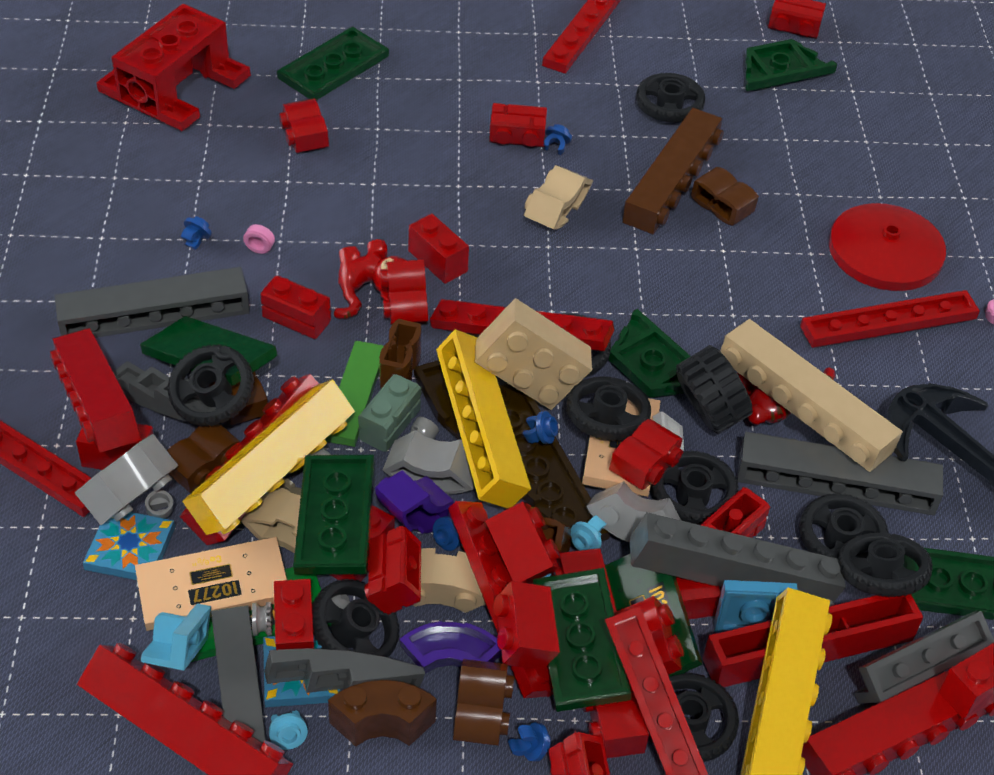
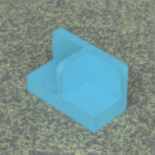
(178, 638)

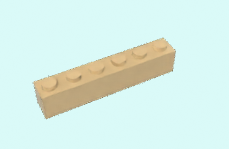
(810, 395)

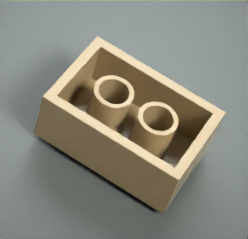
(533, 354)

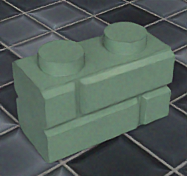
(389, 412)

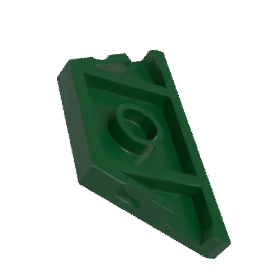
(782, 63)
(648, 357)

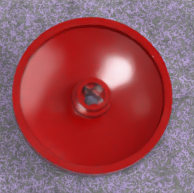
(887, 247)

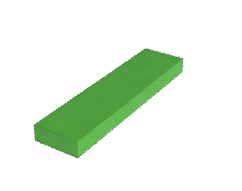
(358, 386)

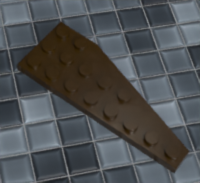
(552, 479)

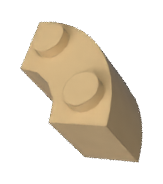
(557, 197)
(276, 518)
(448, 581)

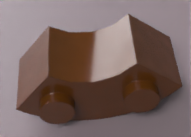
(381, 710)

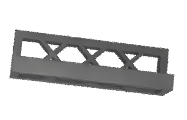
(924, 658)

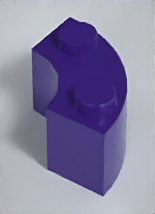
(412, 501)
(448, 644)

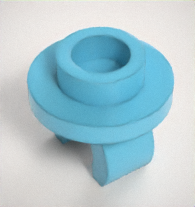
(587, 535)
(288, 730)

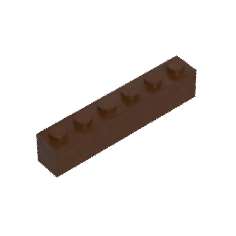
(673, 171)

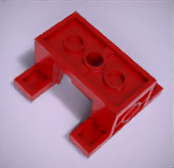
(164, 56)

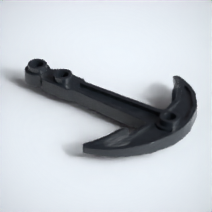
(922, 407)

